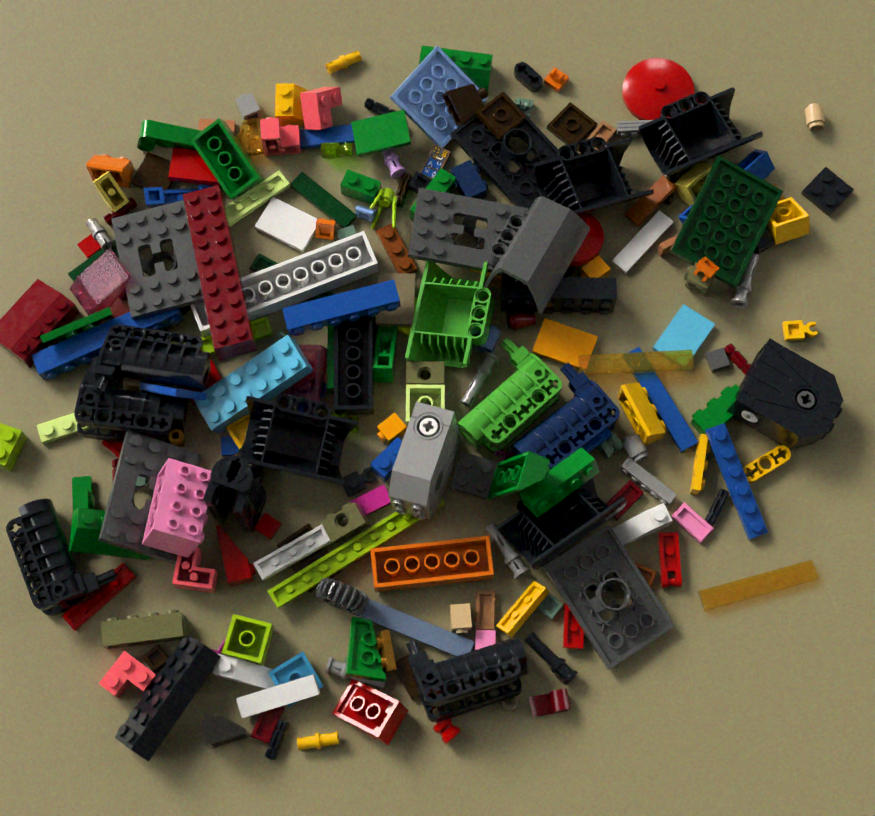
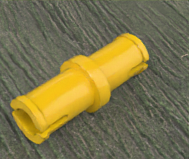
(343, 62)
(318, 741)

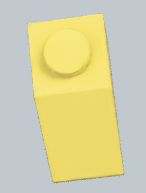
(110, 192)

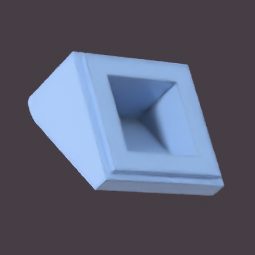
(365, 213)

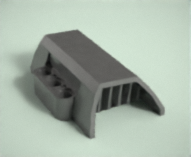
(538, 248)

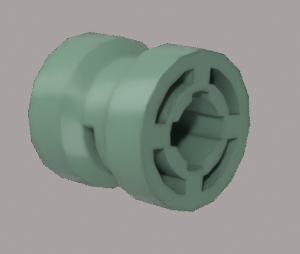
(610, 445)

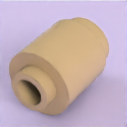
(815, 117)

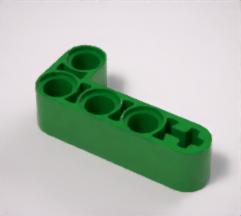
(164, 135)

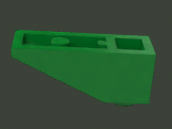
(385, 354)

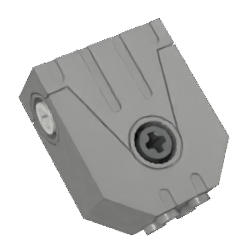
(424, 461)

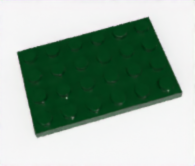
(727, 220)

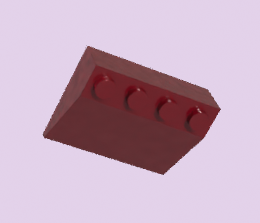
(34, 314)

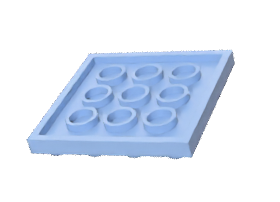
(422, 95)

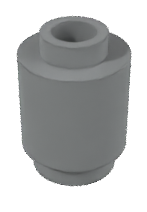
(635, 447)

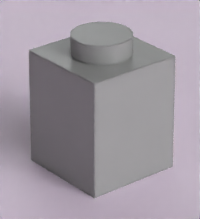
(248, 107)

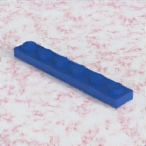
(736, 481)

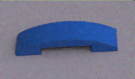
(157, 196)

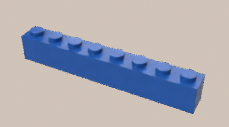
(87, 345)

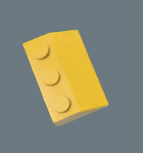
(641, 413)

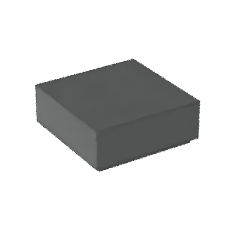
(717, 359)

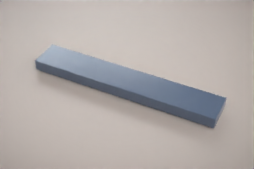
(417, 629)

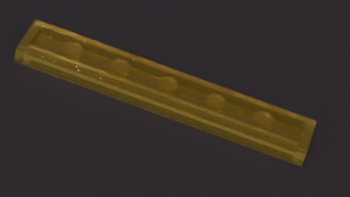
(636, 362)
(757, 585)

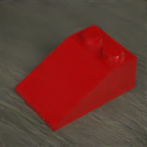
(370, 711)

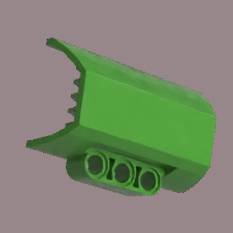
(448, 318)

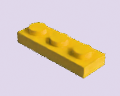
(700, 465)
(522, 609)

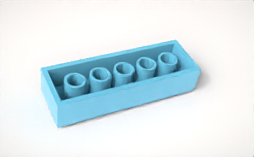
(259, 378)

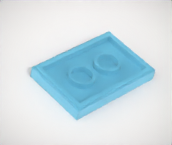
(684, 332)

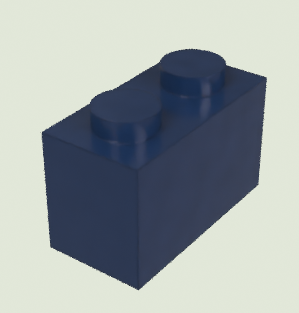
(468, 180)

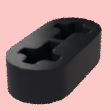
(530, 75)

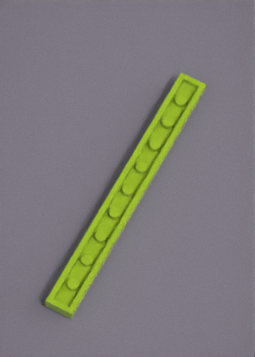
(341, 557)

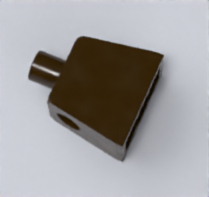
(464, 102)

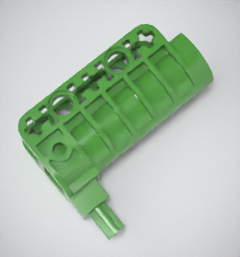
(510, 402)

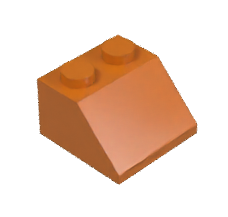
(119, 168)

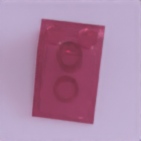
(100, 283)
(311, 385)

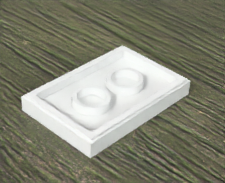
(287, 224)

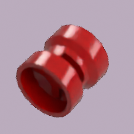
(449, 733)

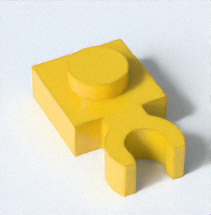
(796, 330)

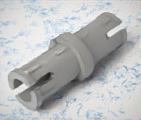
(99, 234)

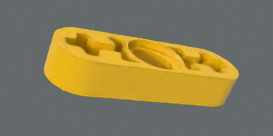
(779, 462)

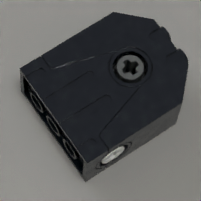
(787, 397)

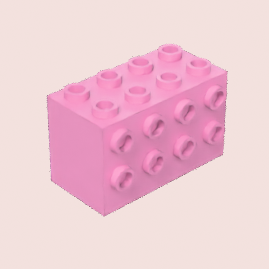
(178, 509)

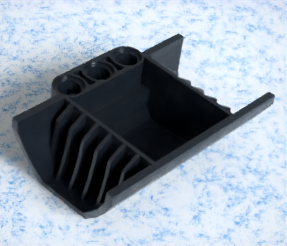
(693, 134)
(586, 179)
(295, 440)
(560, 526)

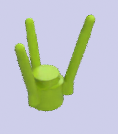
(386, 198)

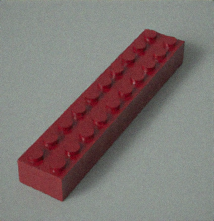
(219, 273)

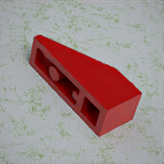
(236, 564)

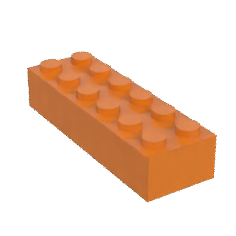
(432, 563)

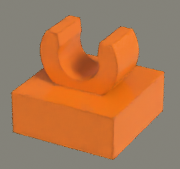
(556, 79)
(325, 229)
(707, 267)

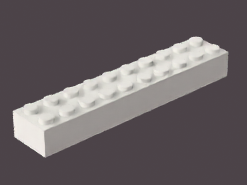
(302, 277)

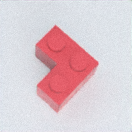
(318, 105)
(278, 139)
(193, 577)
(124, 672)

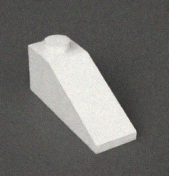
(643, 524)
(243, 672)

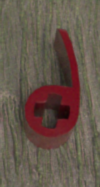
(551, 703)

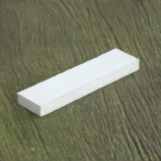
(642, 242)
(292, 552)
(278, 696)

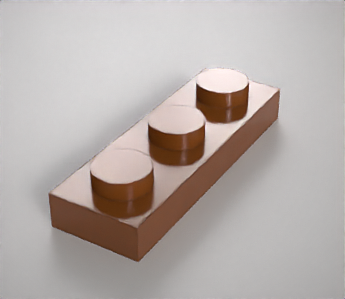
(396, 249)

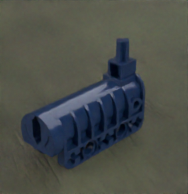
(586, 408)

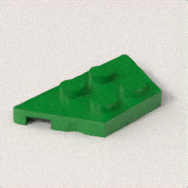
(73, 328)

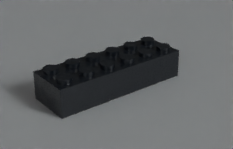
(571, 295)
(354, 367)
(167, 697)

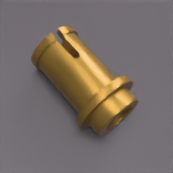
(173, 439)

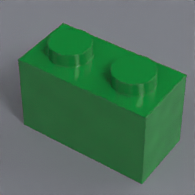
(360, 187)

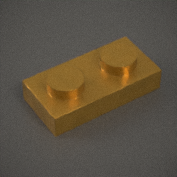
(386, 651)

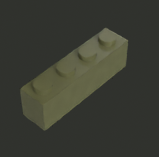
(143, 630)

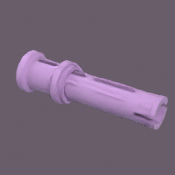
(392, 162)

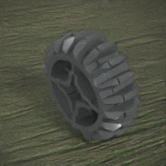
(342, 596)

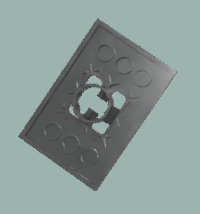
(435, 226)
(166, 288)
(123, 521)
(628, 627)

